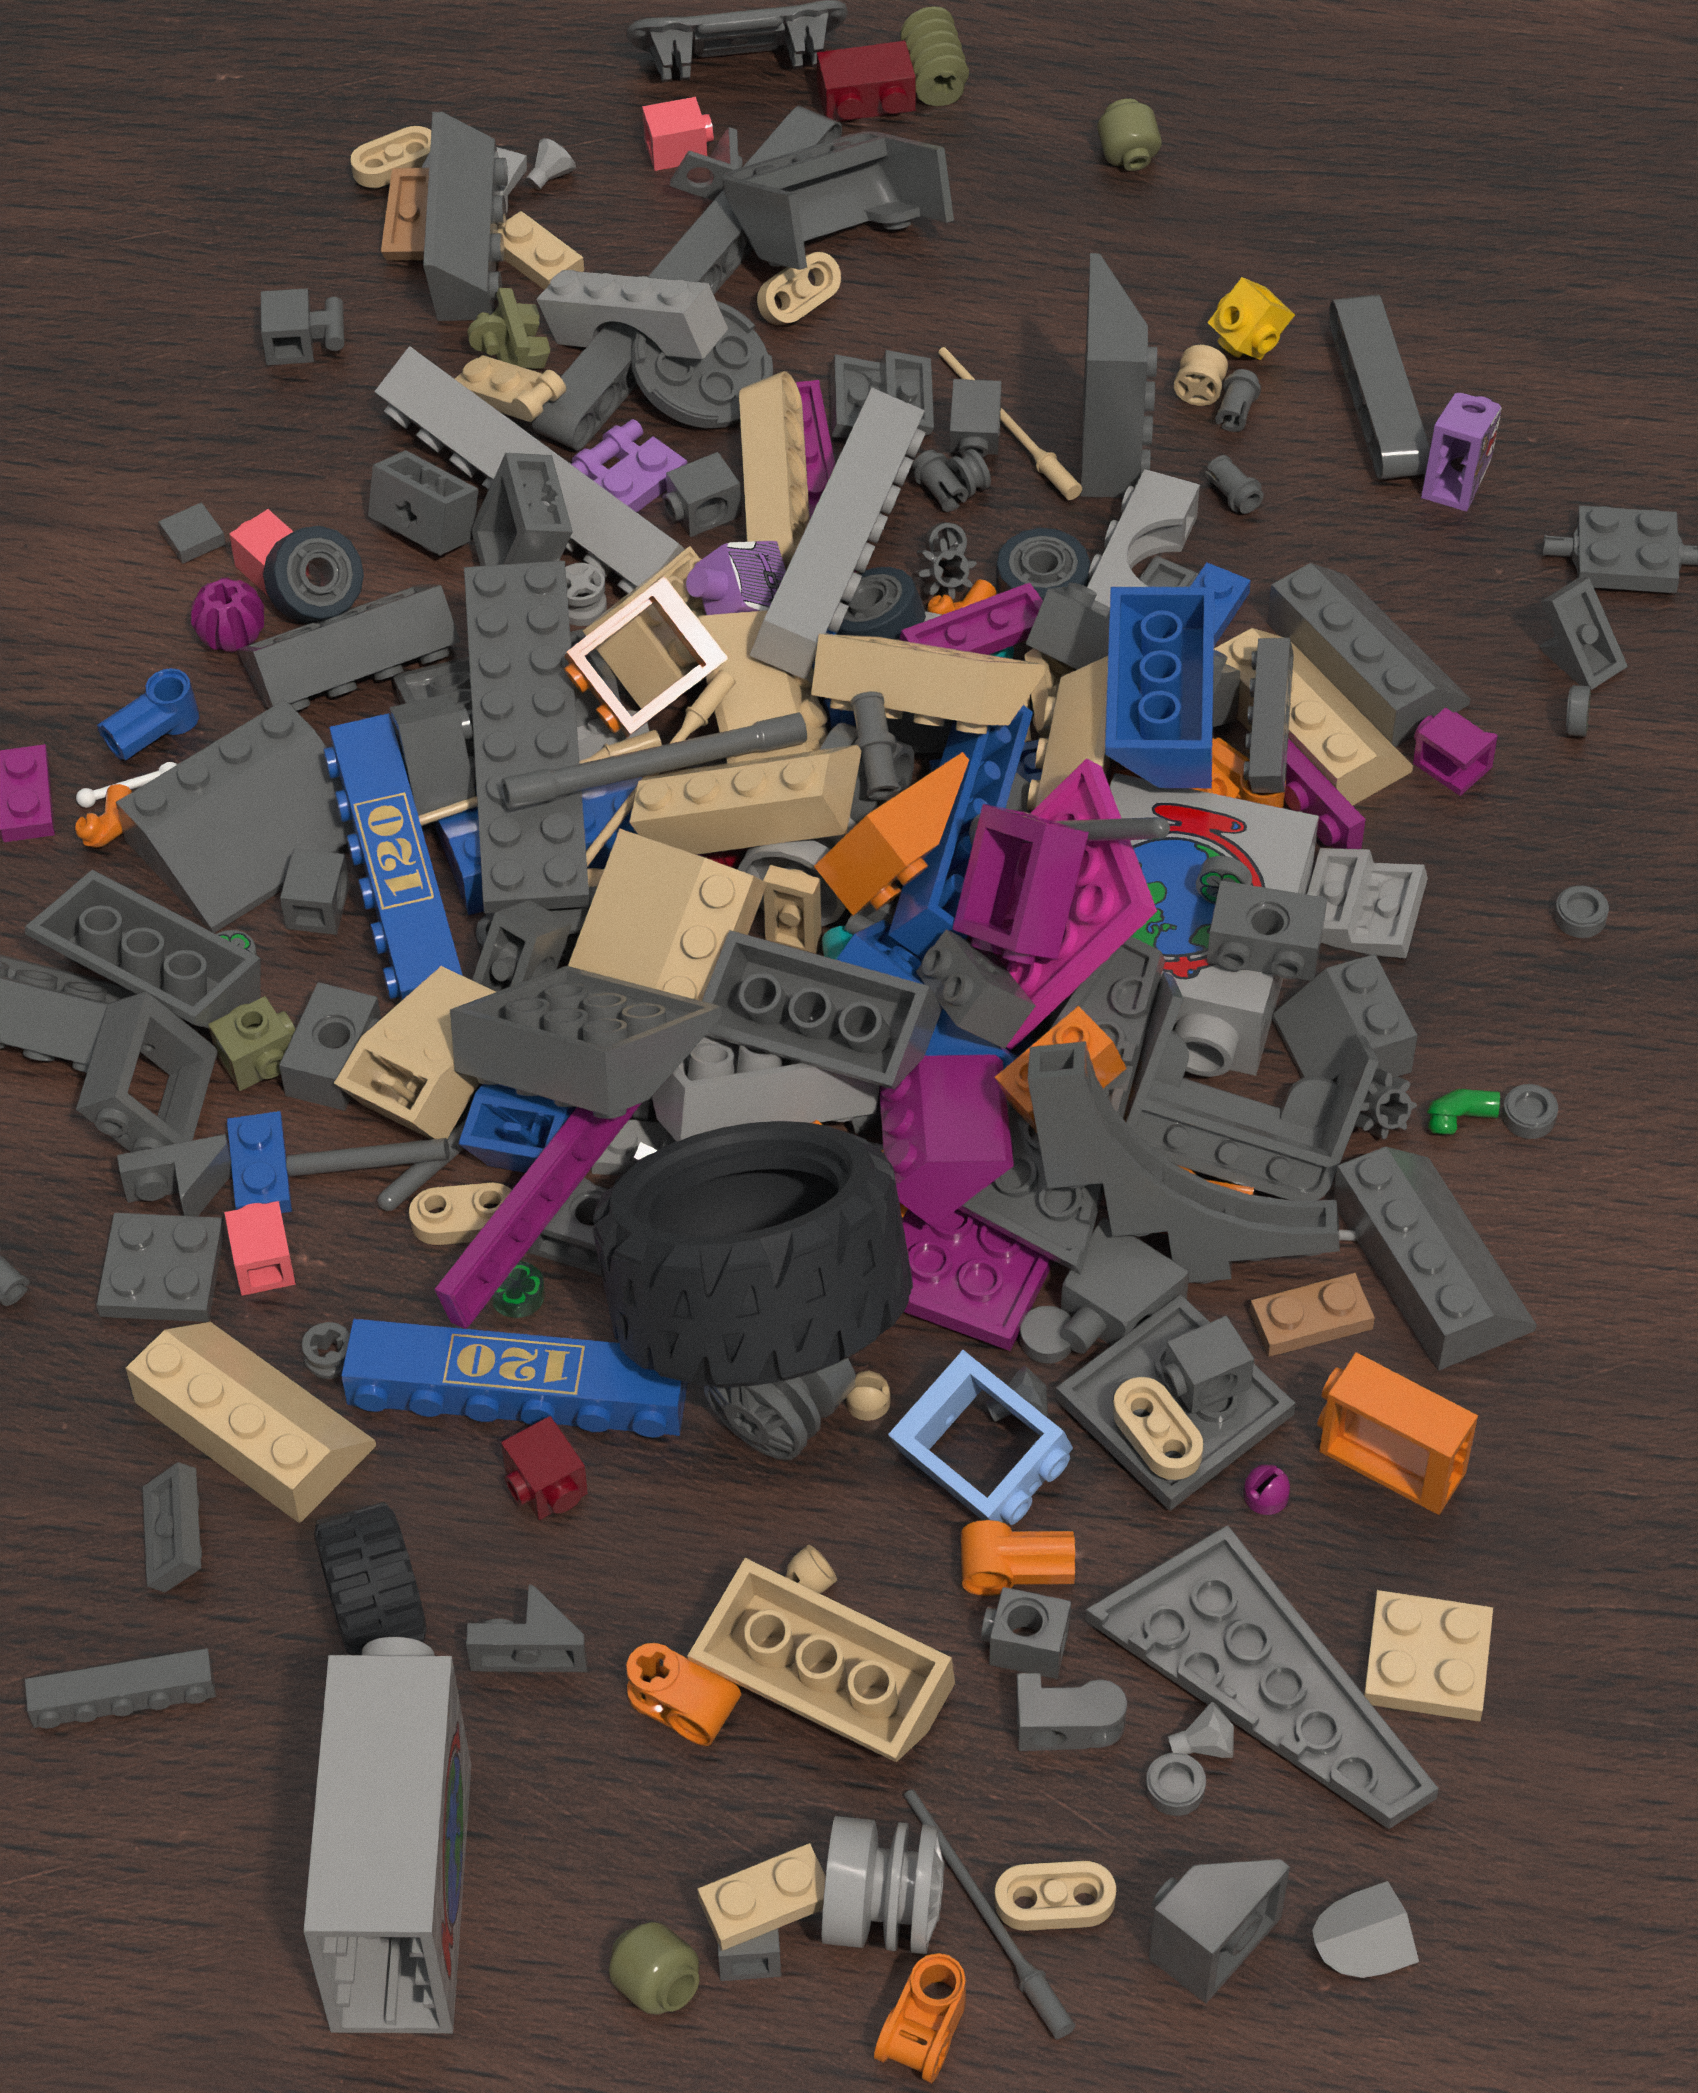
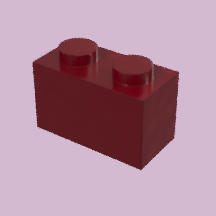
(866, 81)

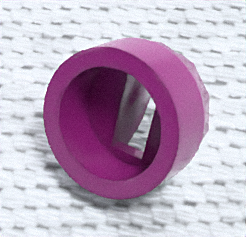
(1274, 1496)

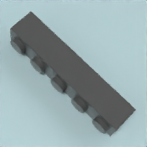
(1269, 715)
(120, 1688)

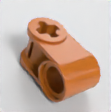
(679, 1692)
(923, 2027)

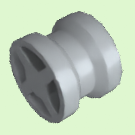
(585, 593)

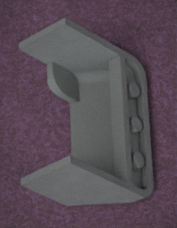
(837, 188)
(1239, 1139)

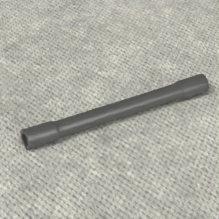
(548, 783)

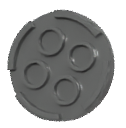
(704, 389)

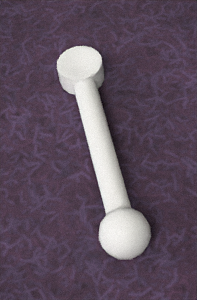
(87, 797)

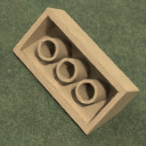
(924, 680)
(760, 688)
(1324, 724)
(1076, 730)
(749, 801)
(247, 1416)
(824, 1661)

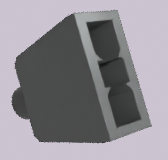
(1117, 1288)

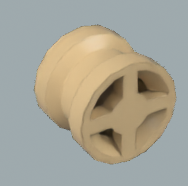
(1200, 375)

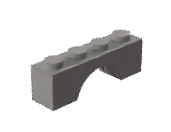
(673, 313)
(1153, 521)

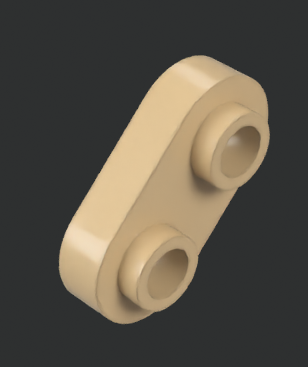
(401, 149)
(797, 292)
(462, 1212)
(1161, 1431)
(1054, 1892)

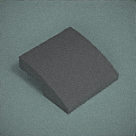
(897, 374)

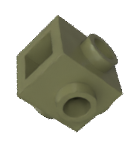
(252, 1041)

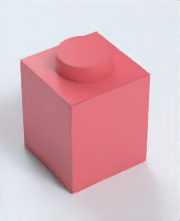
(674, 130)
(254, 541)
(259, 1248)

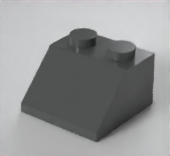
(1344, 1001)
(1215, 1920)

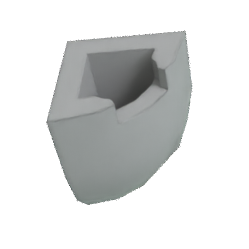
(1366, 1933)

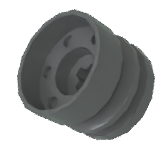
(785, 1413)

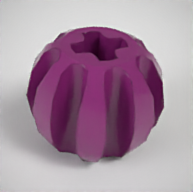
(227, 614)

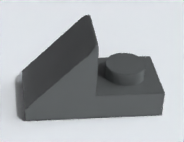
(1583, 637)
(189, 1168)
(541, 1645)

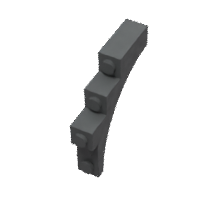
(1146, 1193)

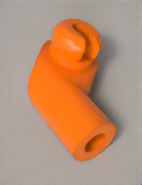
(979, 591)
(103, 829)

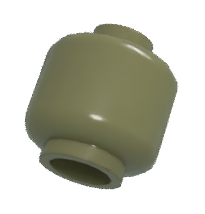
(1129, 134)
(654, 1968)

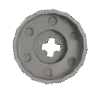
(881, 1885)

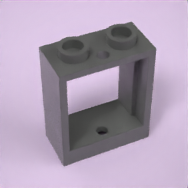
(514, 521)
(149, 1028)

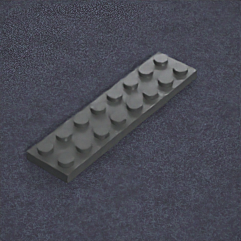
(522, 726)

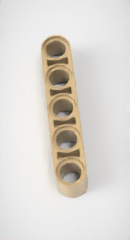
(774, 463)

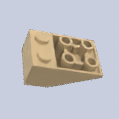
(646, 650)
(408, 1060)

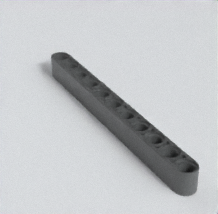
(705, 254)

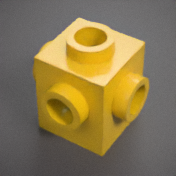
(1250, 319)

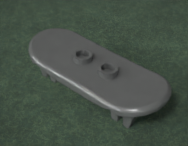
(737, 34)

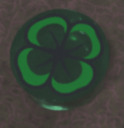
(520, 1292)

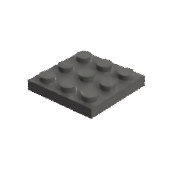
(1226, 1427)

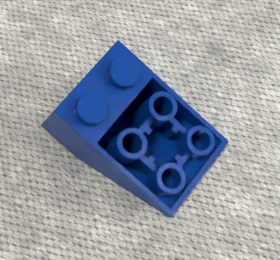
(509, 1127)

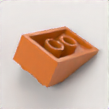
(892, 841)

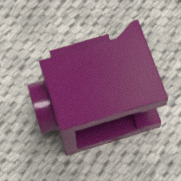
(1453, 750)

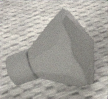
(550, 163)
(1207, 1735)

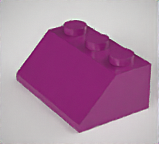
(946, 1132)

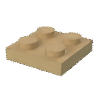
(1428, 1655)

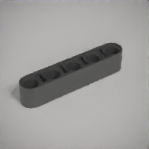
(1379, 387)

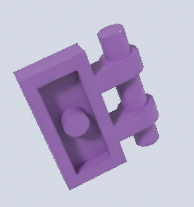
(640, 472)

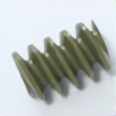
(935, 55)

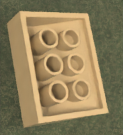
(663, 916)

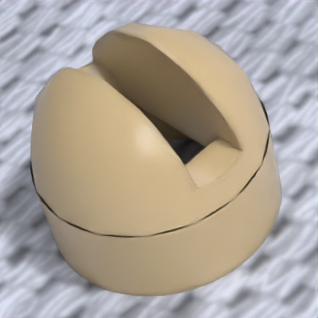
(869, 1397)
(811, 1570)

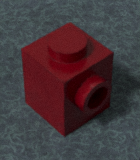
(543, 1469)

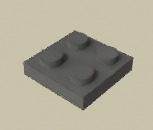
(161, 1267)

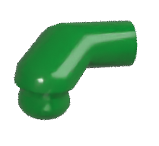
(1461, 1103)

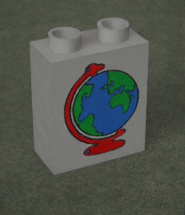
(1223, 1009)
(389, 1841)

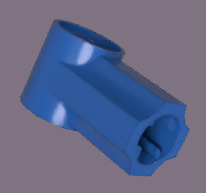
(163, 709)

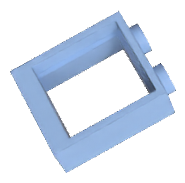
(944, 1404)

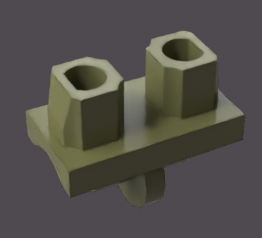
(510, 333)

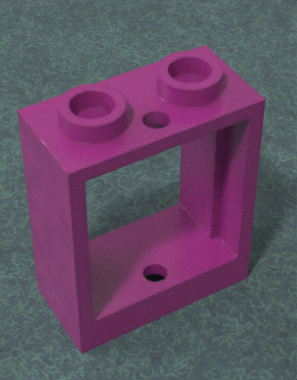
(1045, 889)

